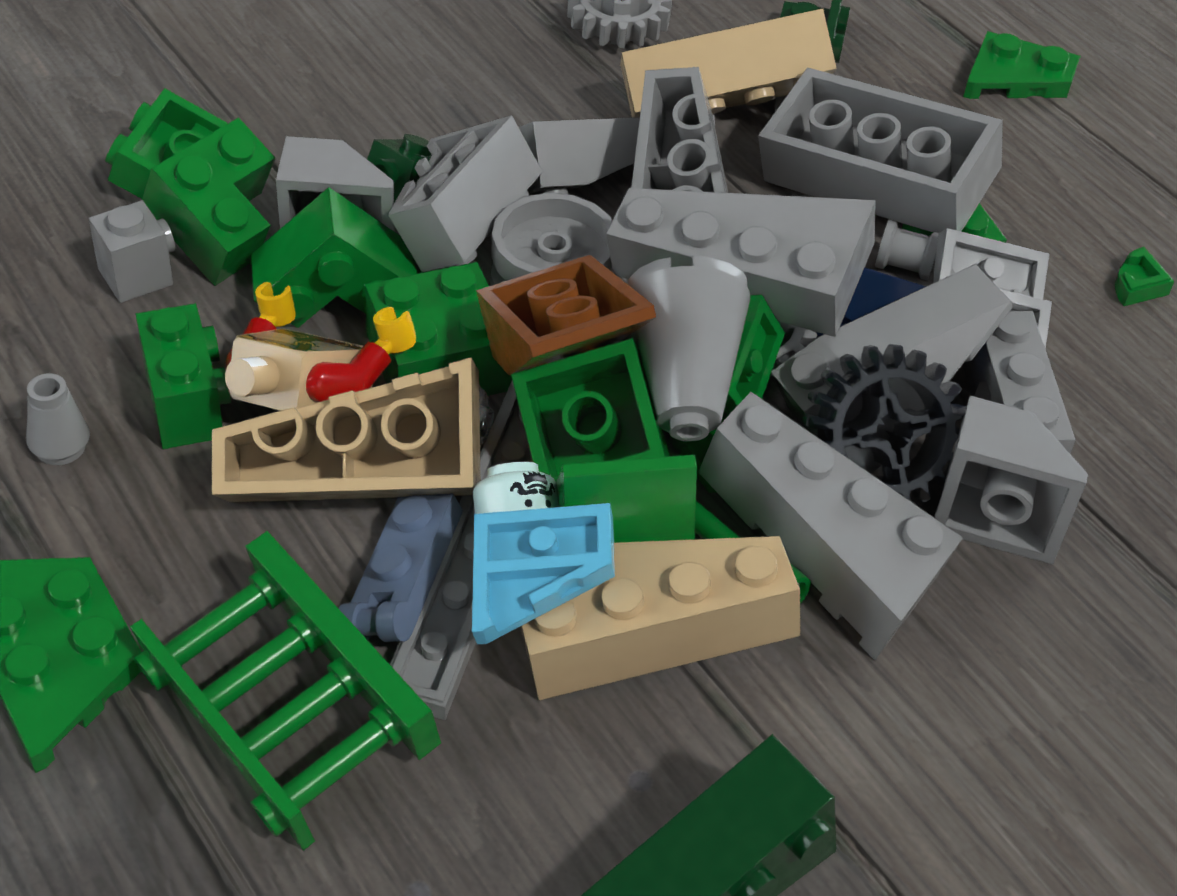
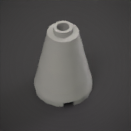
(692, 340)

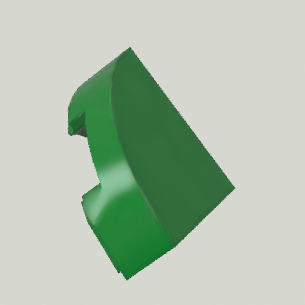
(1141, 278)

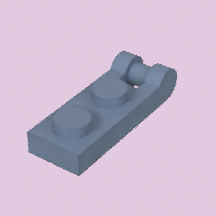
(403, 566)

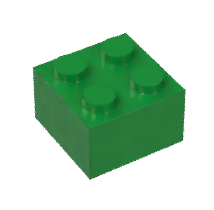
(445, 323)
(589, 409)

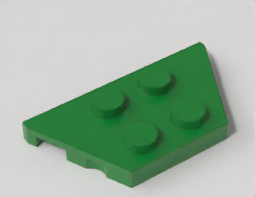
(59, 649)

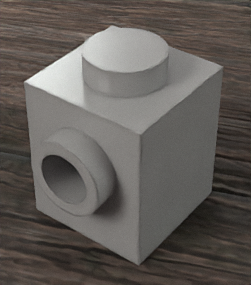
(132, 250)

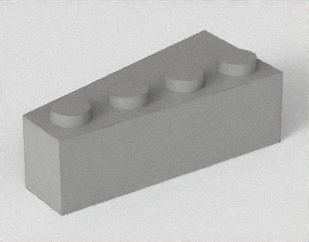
(791, 248)

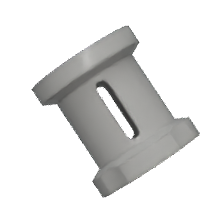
(907, 250)

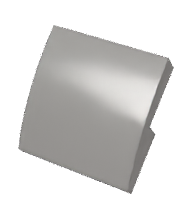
(1012, 268)

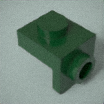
(398, 158)

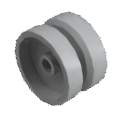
(545, 233)

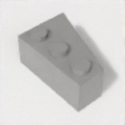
(463, 192)

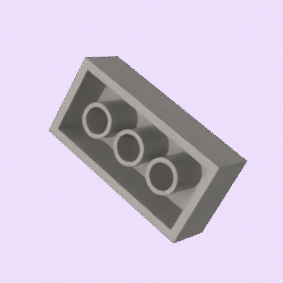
(872, 143)

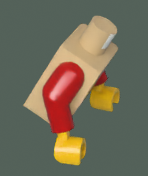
(300, 368)

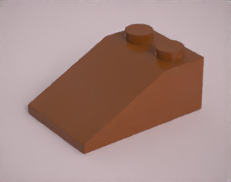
(559, 313)

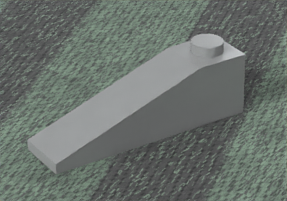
(579, 150)
(943, 320)

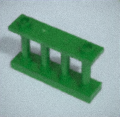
(353, 670)

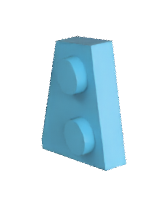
(536, 562)

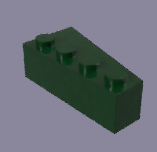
(739, 837)

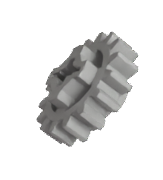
(620, 19)

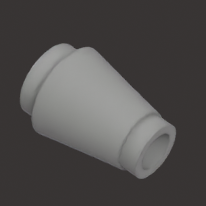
(54, 422)

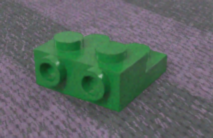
(156, 135)

